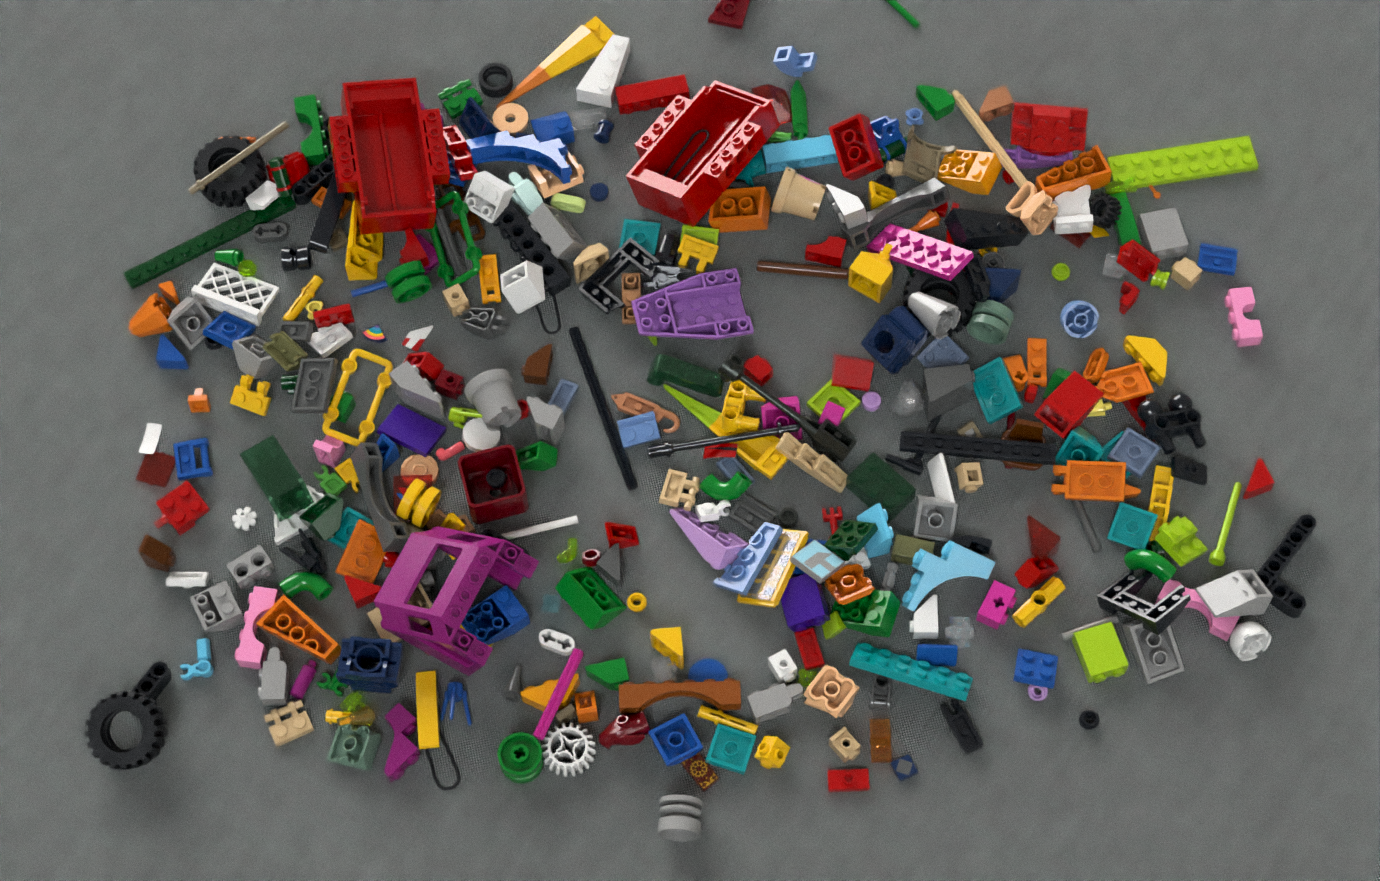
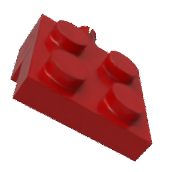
(181, 508)

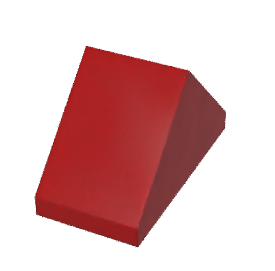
(1260, 481)
(622, 534)
(361, 591)

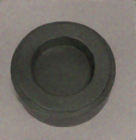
(788, 517)

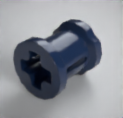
(603, 132)

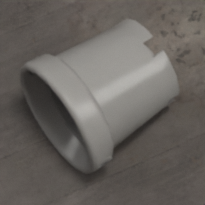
(494, 398)

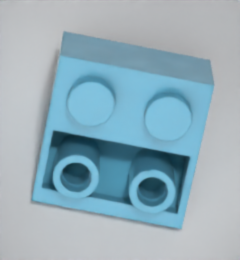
(882, 539)

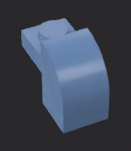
(792, 62)

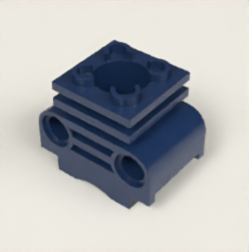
(907, 334)
(361, 651)

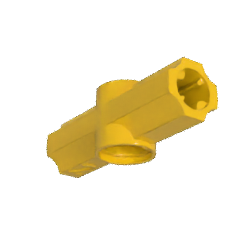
(1046, 594)

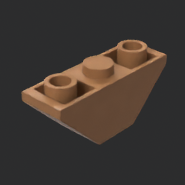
(630, 291)

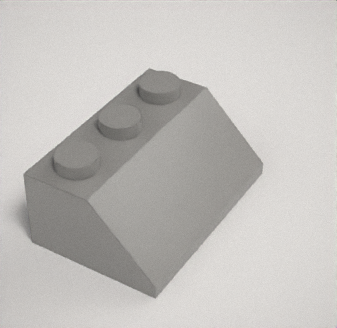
(557, 232)

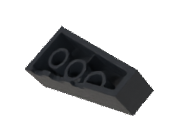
(984, 230)

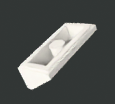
(262, 196)

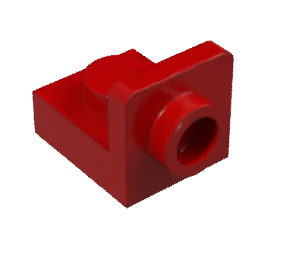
(1130, 296)

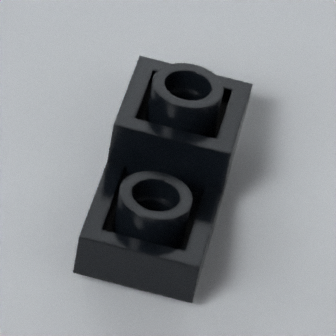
(978, 544)

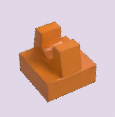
(199, 402)

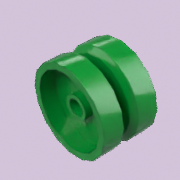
(408, 282)
(520, 757)

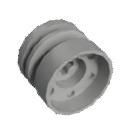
(679, 818)

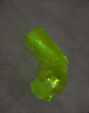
(569, 553)

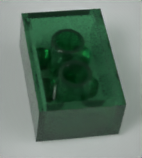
(879, 483)

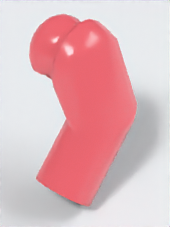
(443, 454)

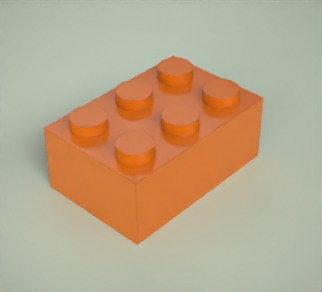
(741, 210)

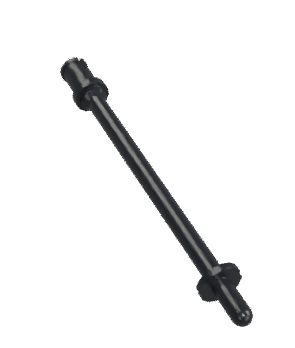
(669, 448)

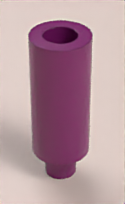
(303, 680)

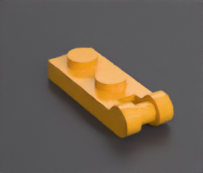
(489, 279)

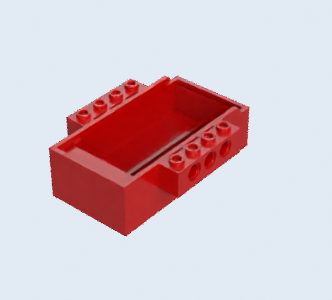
(737, 129)
(388, 154)

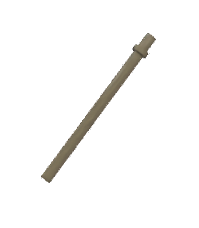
(200, 184)

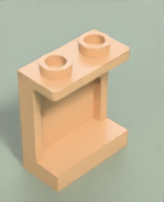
(549, 184)

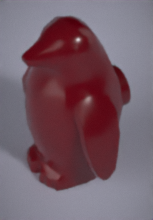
(625, 730)

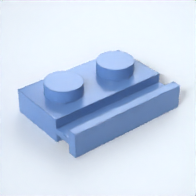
(639, 429)

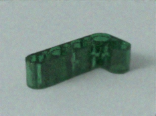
(684, 374)

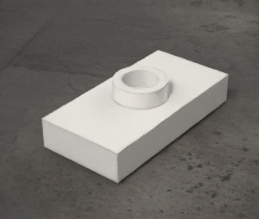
(187, 579)

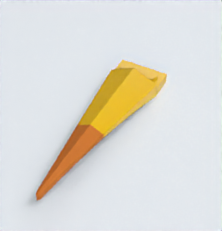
(577, 48)

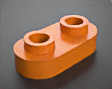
(1096, 365)

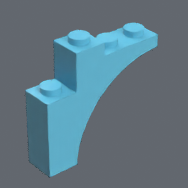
(933, 570)

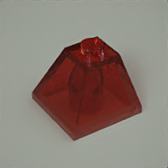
(778, 99)
(1041, 540)

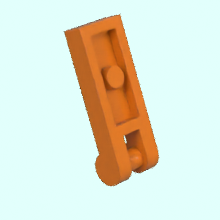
(1036, 361)

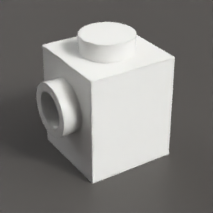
(782, 667)

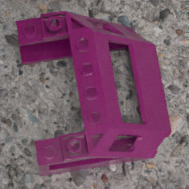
(476, 559)

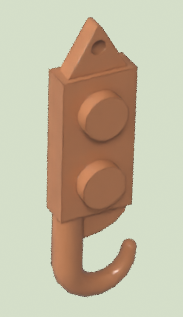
(635, 406)

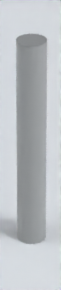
(1068, 635)

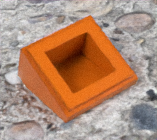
(169, 291)
(1131, 492)

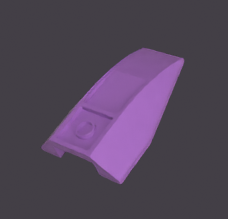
(695, 308)

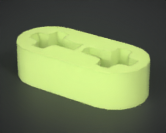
(568, 203)

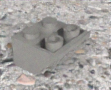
(546, 419)
(217, 608)

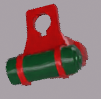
(287, 172)

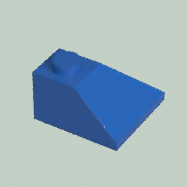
(554, 127)

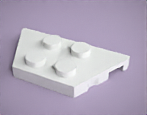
(289, 527)

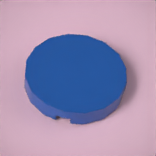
(707, 669)

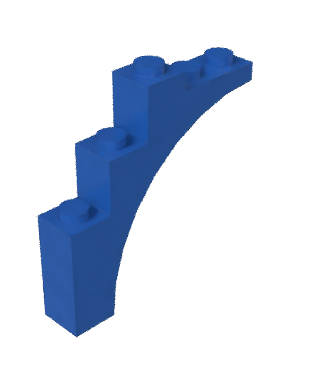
(525, 149)

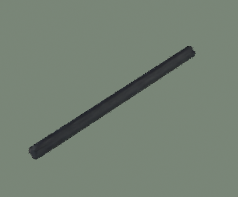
(603, 409)

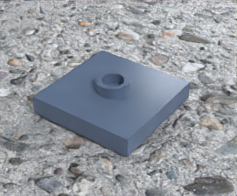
(1135, 451)

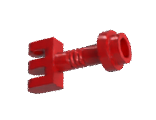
(832, 518)

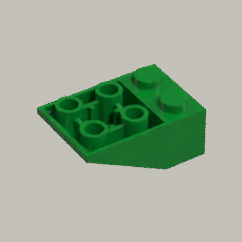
(870, 614)

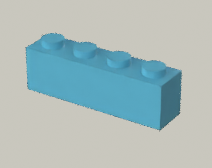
(799, 153)

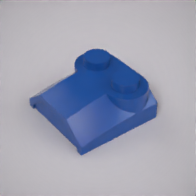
(675, 740)

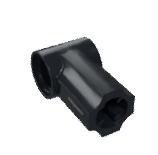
(668, 249)

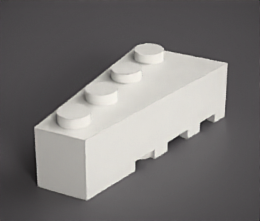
(605, 73)

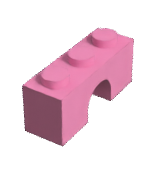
(1244, 331)

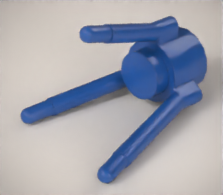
(454, 694)

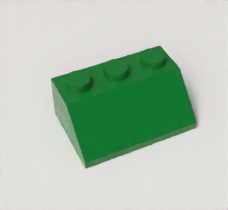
(590, 597)

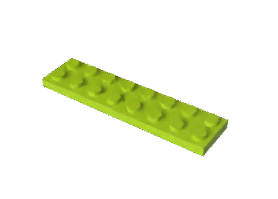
(1185, 162)

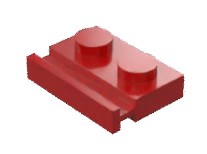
(333, 315)

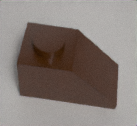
(538, 366)
(156, 554)

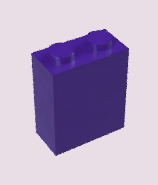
(804, 603)

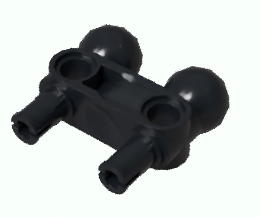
(1178, 422)

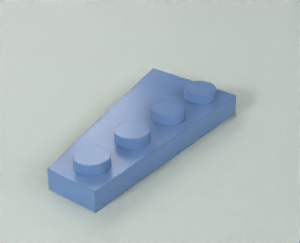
(750, 560)

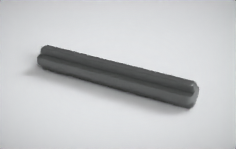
(449, 243)

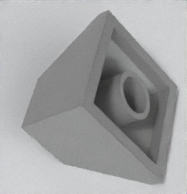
(189, 320)
(252, 357)
(934, 518)

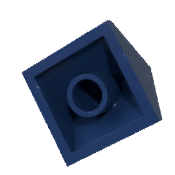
(476, 121)

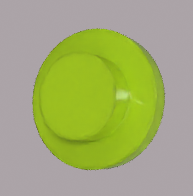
(1060, 272)

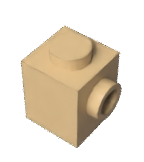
(1186, 273)
(456, 300)

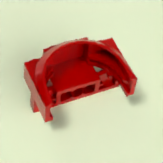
(1049, 128)

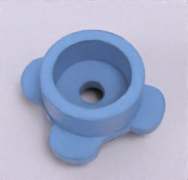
(914, 112)

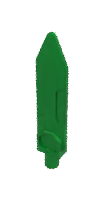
(799, 111)

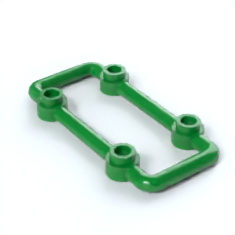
(472, 252)

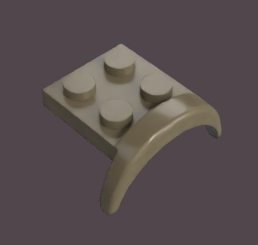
(923, 158)

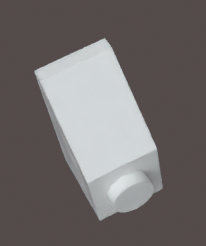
(925, 620)

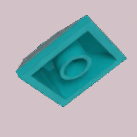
(1079, 447)

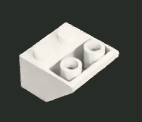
(488, 196)
(523, 286)

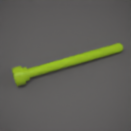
(1218, 556)

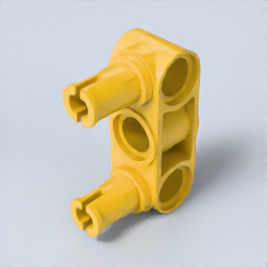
(735, 405)

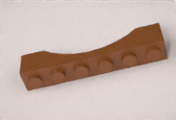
(721, 694)

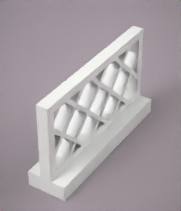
(243, 310)

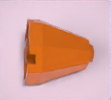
(151, 317)

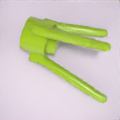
(461, 414)

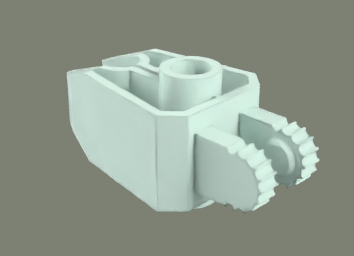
(525, 193)

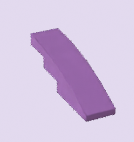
(1025, 159)

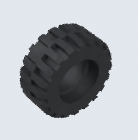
(217, 154)
(958, 287)
(100, 736)

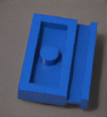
(1217, 259)

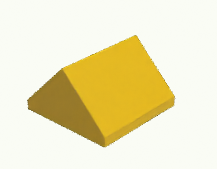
(669, 643)

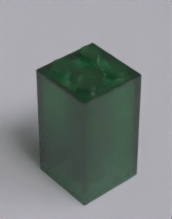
(276, 478)

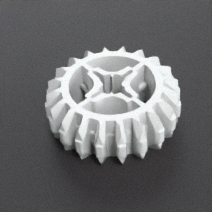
(561, 753)

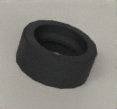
(491, 69)

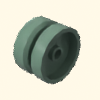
(990, 322)

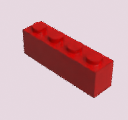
(650, 94)

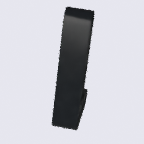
(317, 175)
(1280, 563)

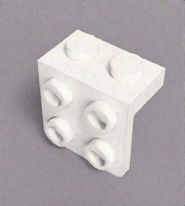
(1074, 224)

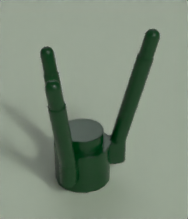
(289, 382)

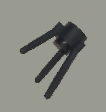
(307, 560)

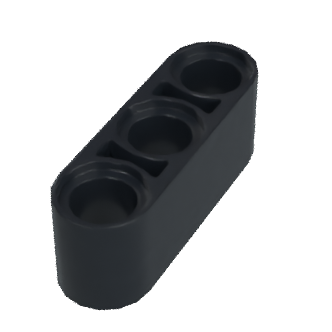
(151, 679)

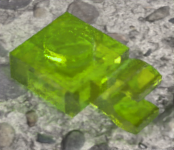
(1118, 187)

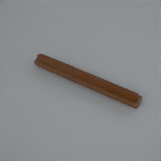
(801, 269)

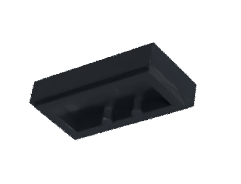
(1189, 470)

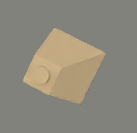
(589, 261)

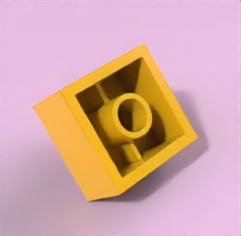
(872, 274)

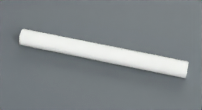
(541, 527)

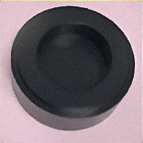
(496, 478)

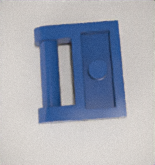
(186, 459)

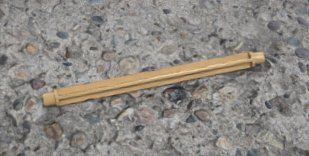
(989, 139)

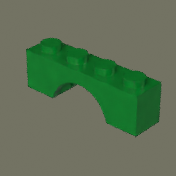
(307, 112)

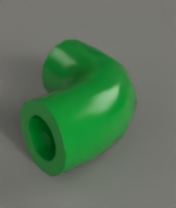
(725, 490)
(1151, 562)
(306, 582)

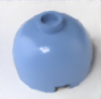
(1079, 318)

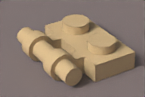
(673, 489)
(290, 728)

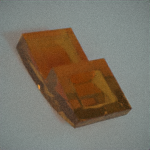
(880, 740)

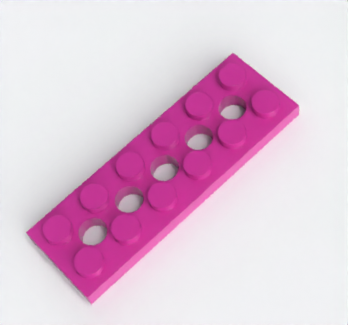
(920, 251)

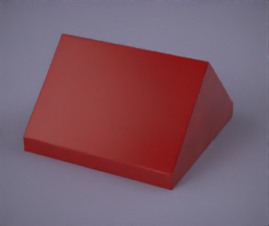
(851, 372)

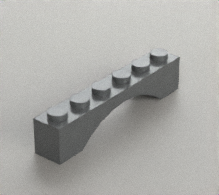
(923, 197)
(368, 467)

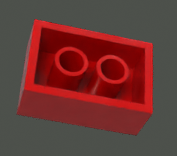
(856, 147)

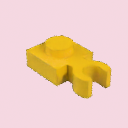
(348, 474)

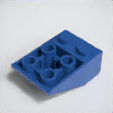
(496, 617)

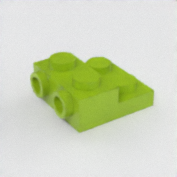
(1180, 540)

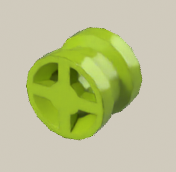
(1160, 279)

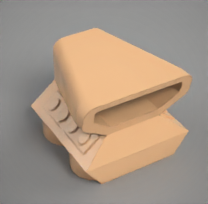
(1033, 208)
(831, 692)

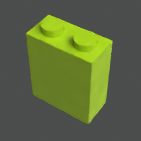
(1100, 652)

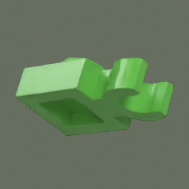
(330, 483)

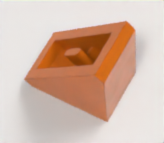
(586, 707)

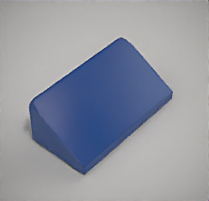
(937, 654)

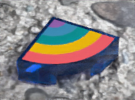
(374, 334)

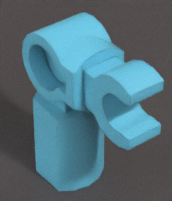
(203, 667)

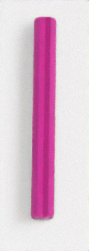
(558, 694)

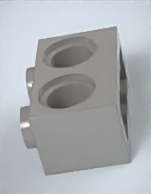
(248, 563)

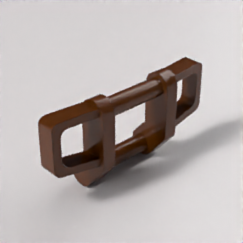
(472, 218)

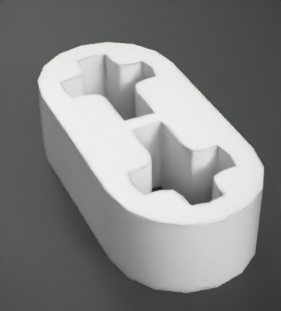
(558, 638)

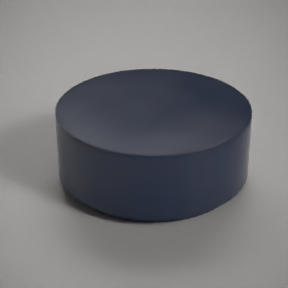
(599, 192)

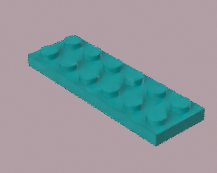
(911, 671)

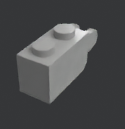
(275, 680)
(773, 701)

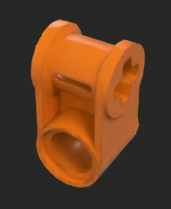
(1017, 371)

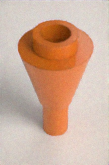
(929, 220)

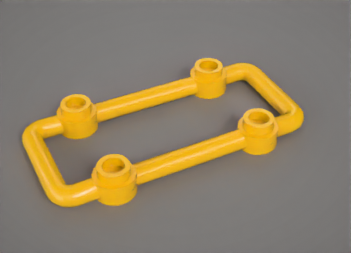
(348, 368)

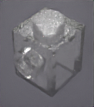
(1112, 269)
(663, 669)

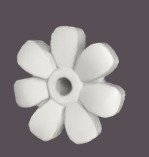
(244, 518)

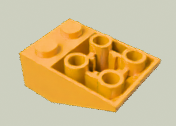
(970, 170)

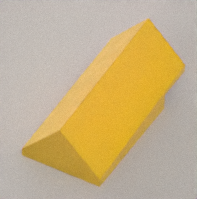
(362, 251)

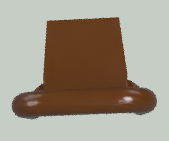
(1027, 431)

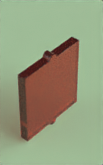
(156, 469)

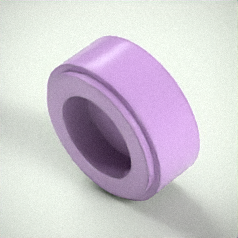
(871, 401)

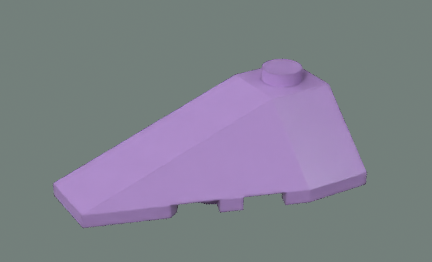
(711, 543)

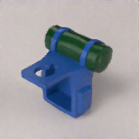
(889, 138)

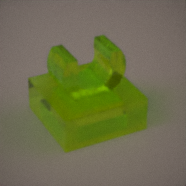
(351, 701)

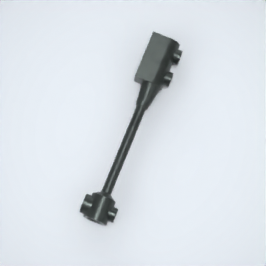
(824, 435)

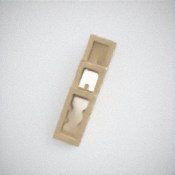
(812, 463)

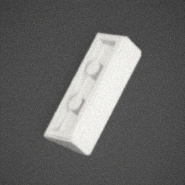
(940, 478)

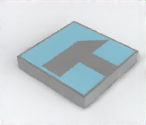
(817, 561)

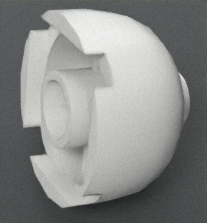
(1248, 640)

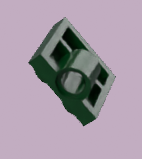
(850, 538)

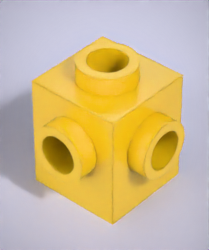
(772, 752)

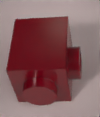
(450, 384)

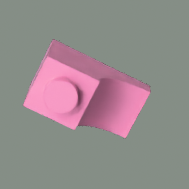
(329, 451)

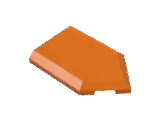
(1125, 383)

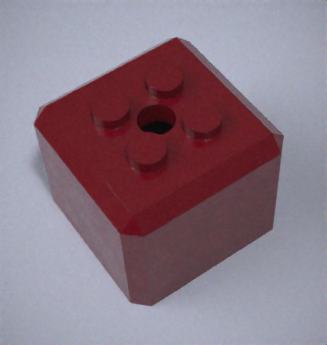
(513, 494)

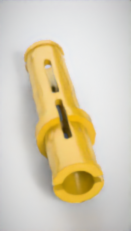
(306, 294)
(719, 717)

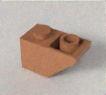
(996, 104)

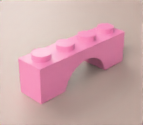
(1220, 627)
(251, 651)

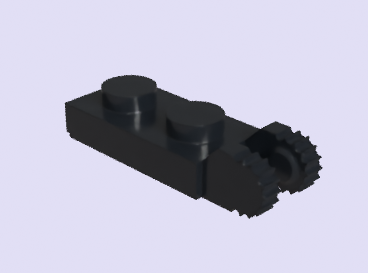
(962, 728)

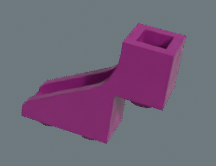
(402, 751)

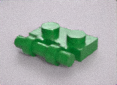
(456, 105)

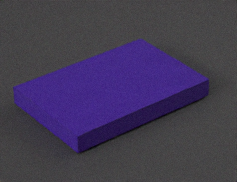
(412, 430)

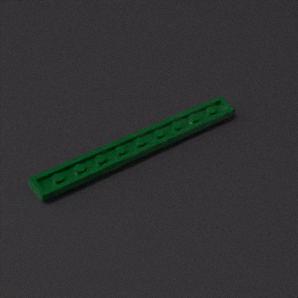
(206, 242)

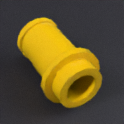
(331, 715)

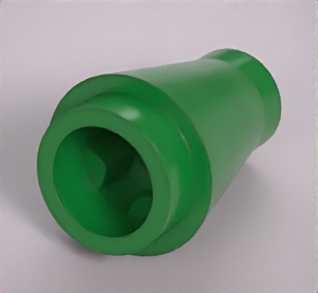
(230, 256)

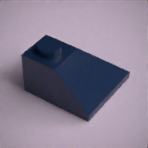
(1003, 283)

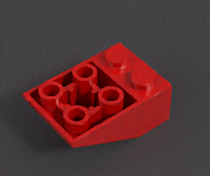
(1069, 404)

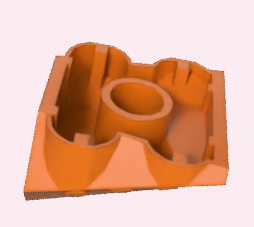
(849, 584)

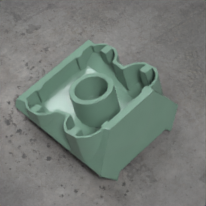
(354, 747)

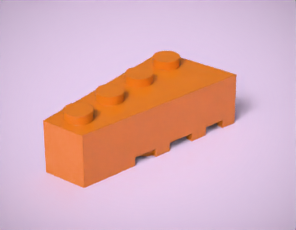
(1087, 169)
(296, 628)

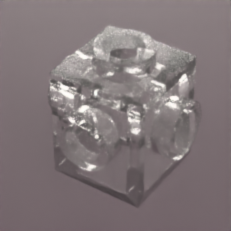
(959, 631)

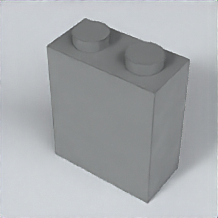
(1163, 233)

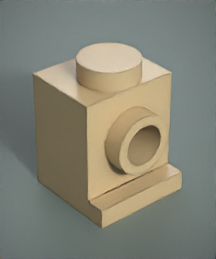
(969, 476)
(845, 753)

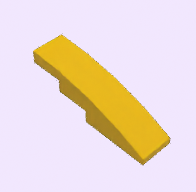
(1160, 496)
(427, 710)

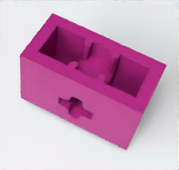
(997, 594)

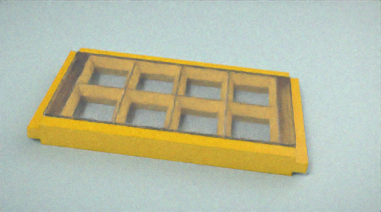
(776, 570)

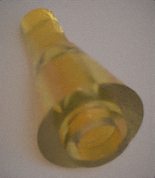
(361, 717)

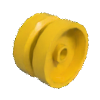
(419, 503)

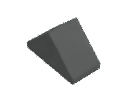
(610, 566)

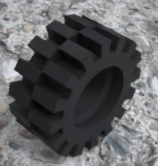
(1111, 213)

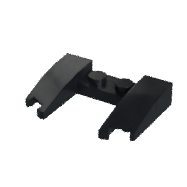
(595, 286)
(1155, 618)

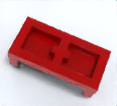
(1137, 260)

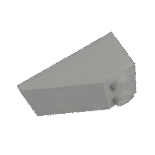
(1154, 653)

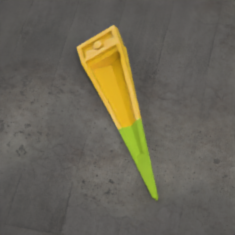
(757, 452)

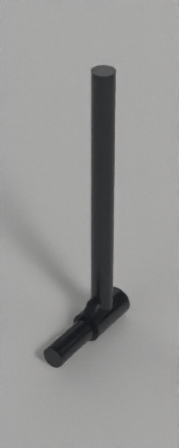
(914, 465)

